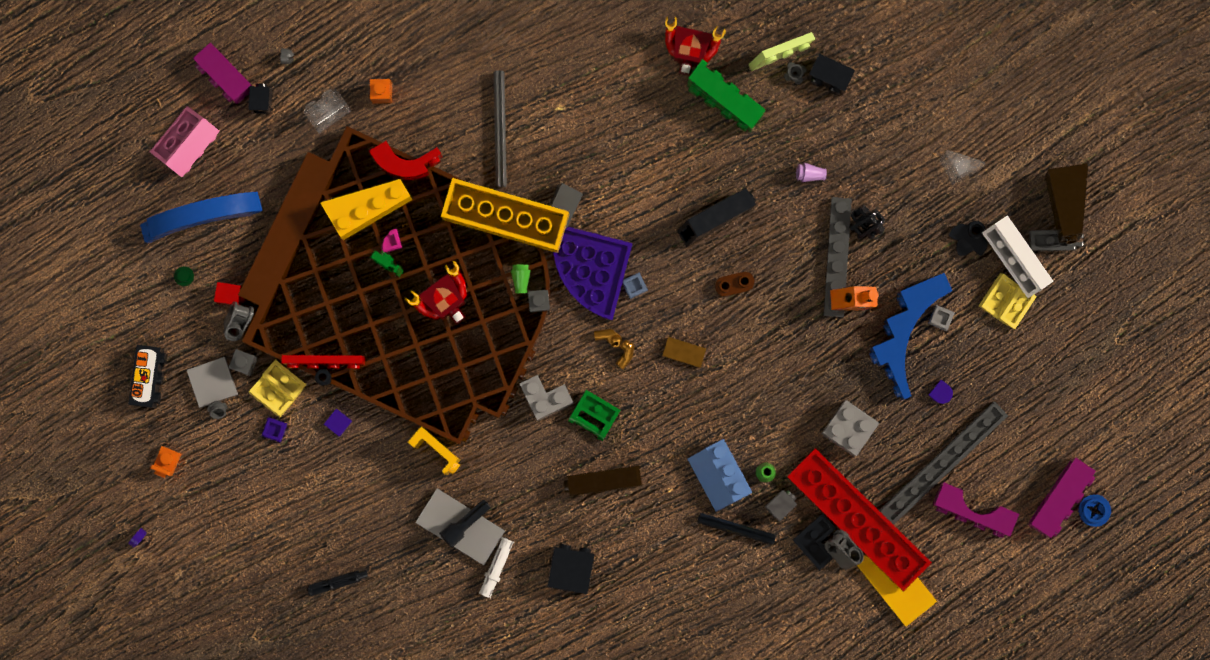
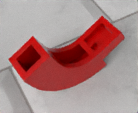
(403, 168)

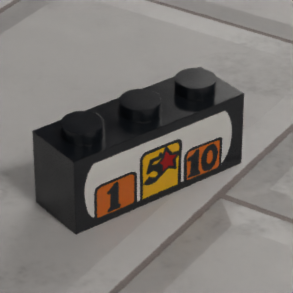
(147, 376)

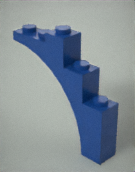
(899, 327)

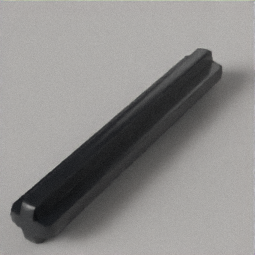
(736, 528)

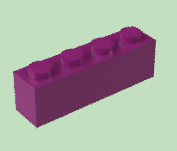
(1062, 497)

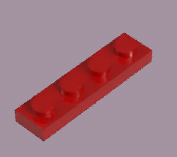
(314, 361)

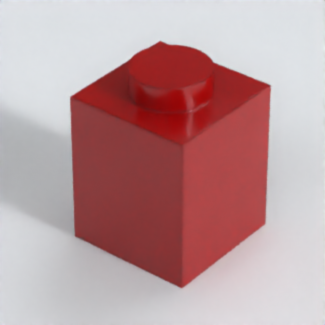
(227, 293)

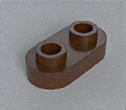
(735, 284)

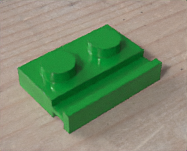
(386, 261)

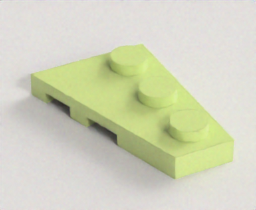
(782, 51)

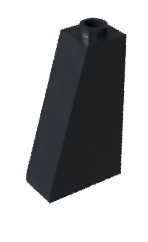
(716, 217)

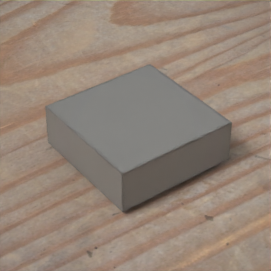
(941, 318)

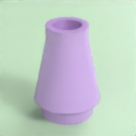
(808, 172)

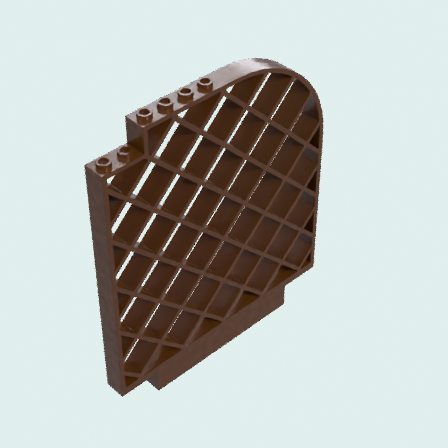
(291, 231)

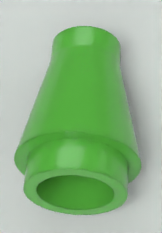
(520, 277)
(760, 475)

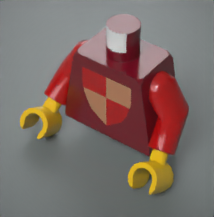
(690, 45)
(443, 297)

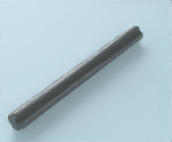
(500, 129)

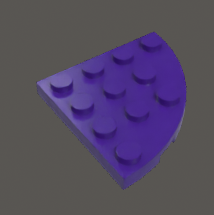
(593, 269)

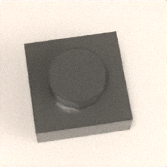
(539, 301)

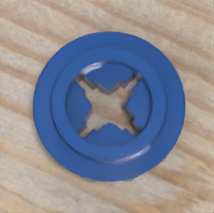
(1103, 508)

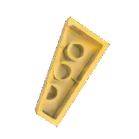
(362, 208)

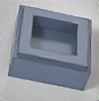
(634, 285)

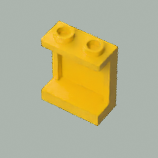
(423, 435)

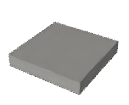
(212, 382)

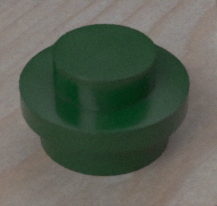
(184, 276)

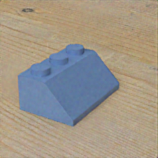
(719, 475)

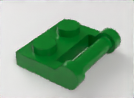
(597, 409)

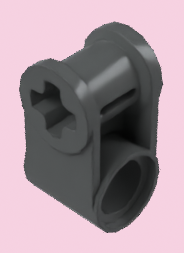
(237, 321)
(844, 551)

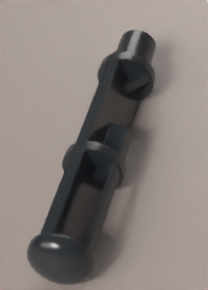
(336, 582)

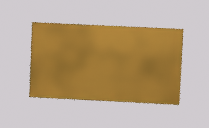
(684, 352)

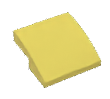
(1006, 301)
(277, 388)

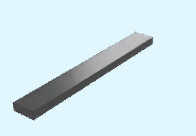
(943, 462)

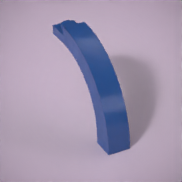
(200, 213)

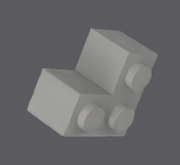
(544, 403)

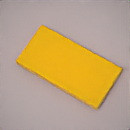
(906, 604)

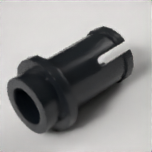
(319, 374)

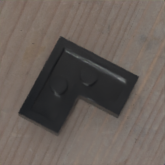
(811, 541)

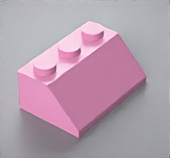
(184, 141)

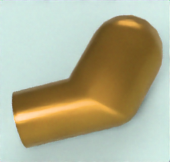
(609, 335)
(627, 355)

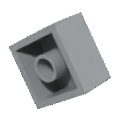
(850, 428)

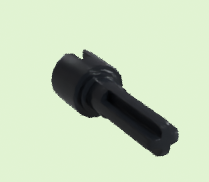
(454, 532)

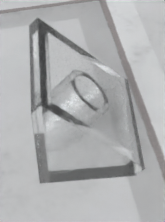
(959, 166)

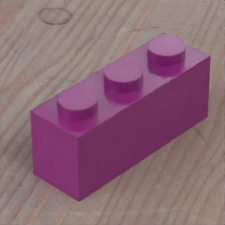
(222, 74)

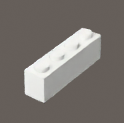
(1017, 257)

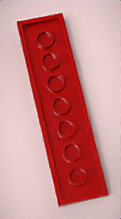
(859, 519)

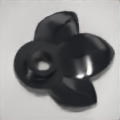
(967, 240)

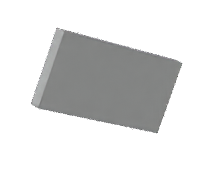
(478, 539)

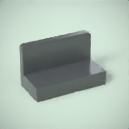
(566, 199)

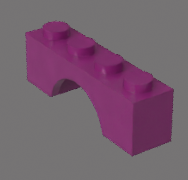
(951, 500)

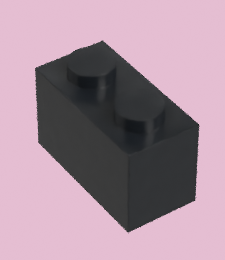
(830, 75)

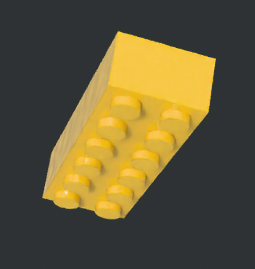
(505, 215)

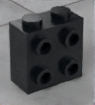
(571, 569)

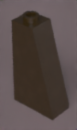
(1067, 198)
(603, 481)

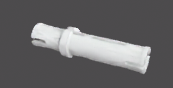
(496, 567)

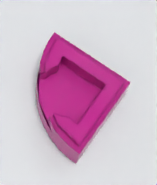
(391, 242)

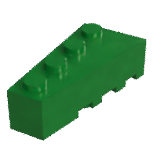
(725, 97)

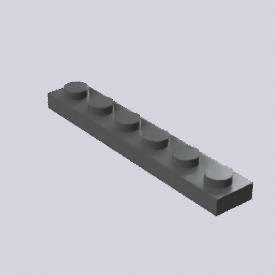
(837, 251)

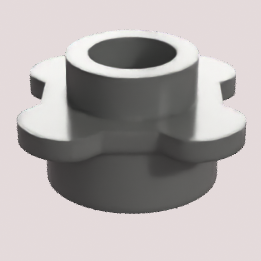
(792, 67)

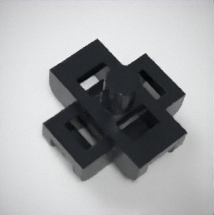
(864, 221)

